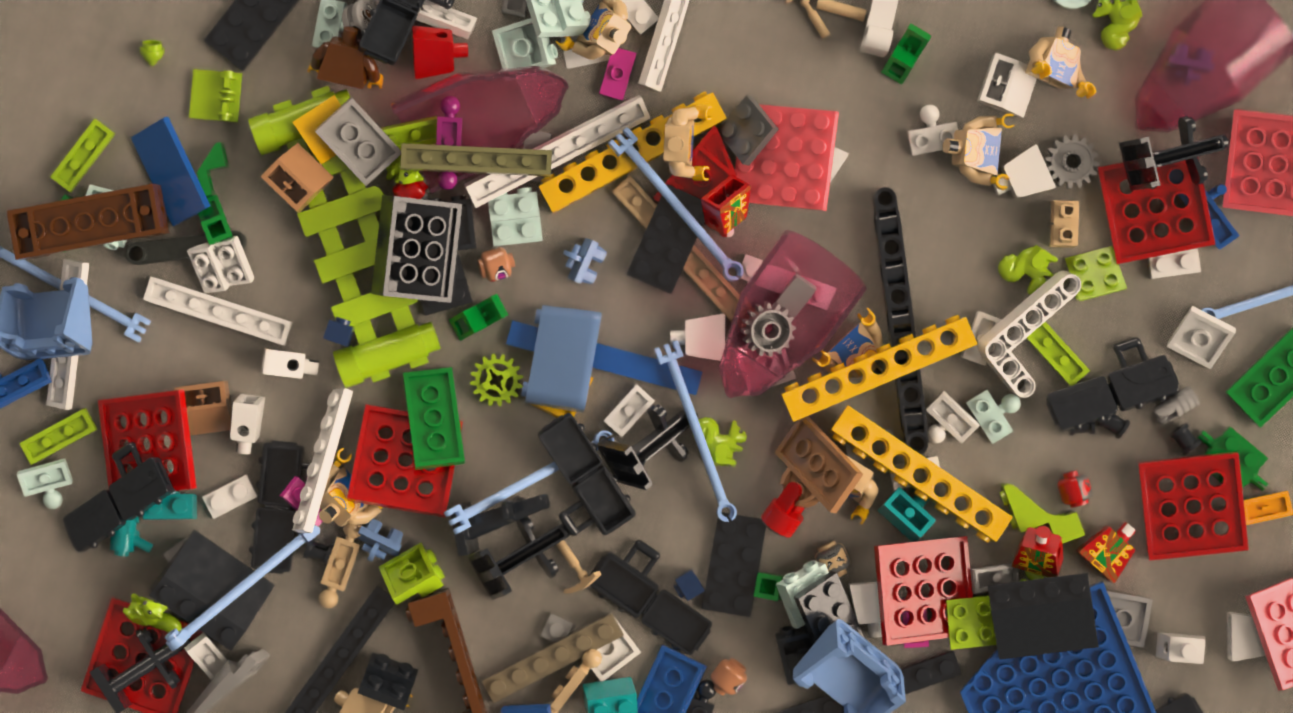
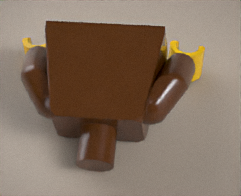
(343, 62)

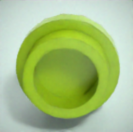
(152, 51)

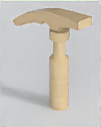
(814, 17)
(574, 563)

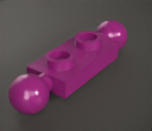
(450, 134)

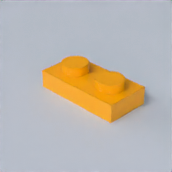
(1267, 507)

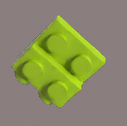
(412, 573)

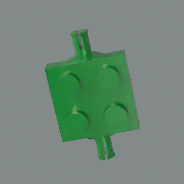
(1250, 457)

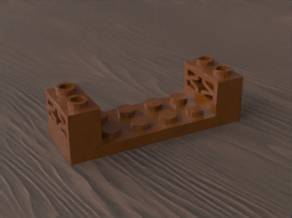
(87, 221)
(441, 606)

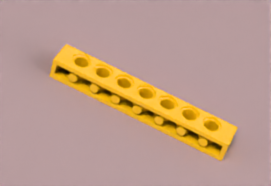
(558, 200)
(962, 339)
(996, 518)

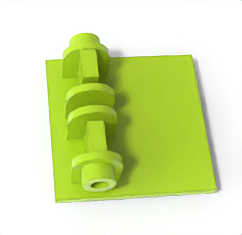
(215, 95)
(1097, 273)
(970, 622)

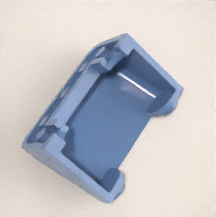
(46, 322)
(562, 358)
(851, 671)

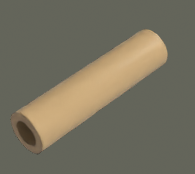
(841, 9)

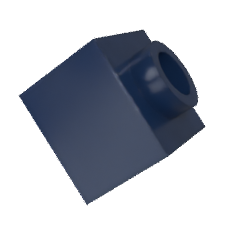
(339, 331)
(688, 585)

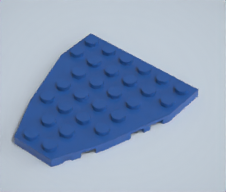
(1067, 681)

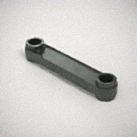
(170, 249)

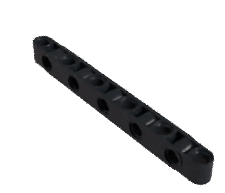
(899, 316)

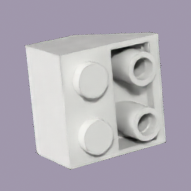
(1007, 85)

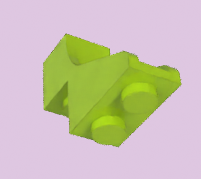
(1029, 514)

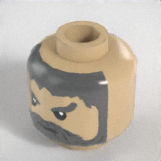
(834, 557)

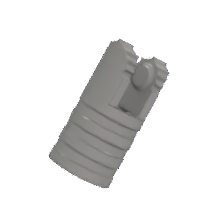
(1176, 405)

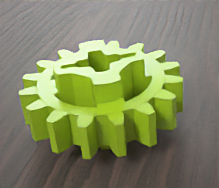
(488, 366)

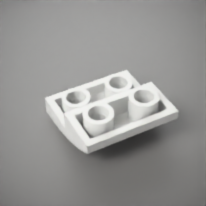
(220, 265)

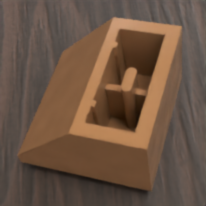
(297, 177)
(208, 407)

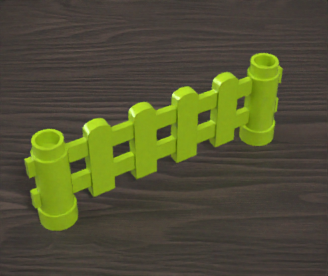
(373, 355)

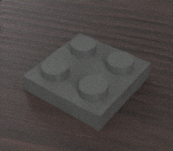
(747, 130)

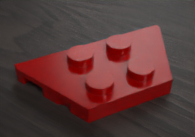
(709, 153)

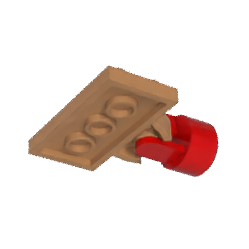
(814, 474)

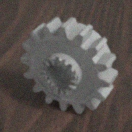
(1084, 158)
(780, 333)

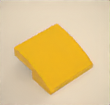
(310, 121)

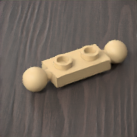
(340, 565)
(591, 659)

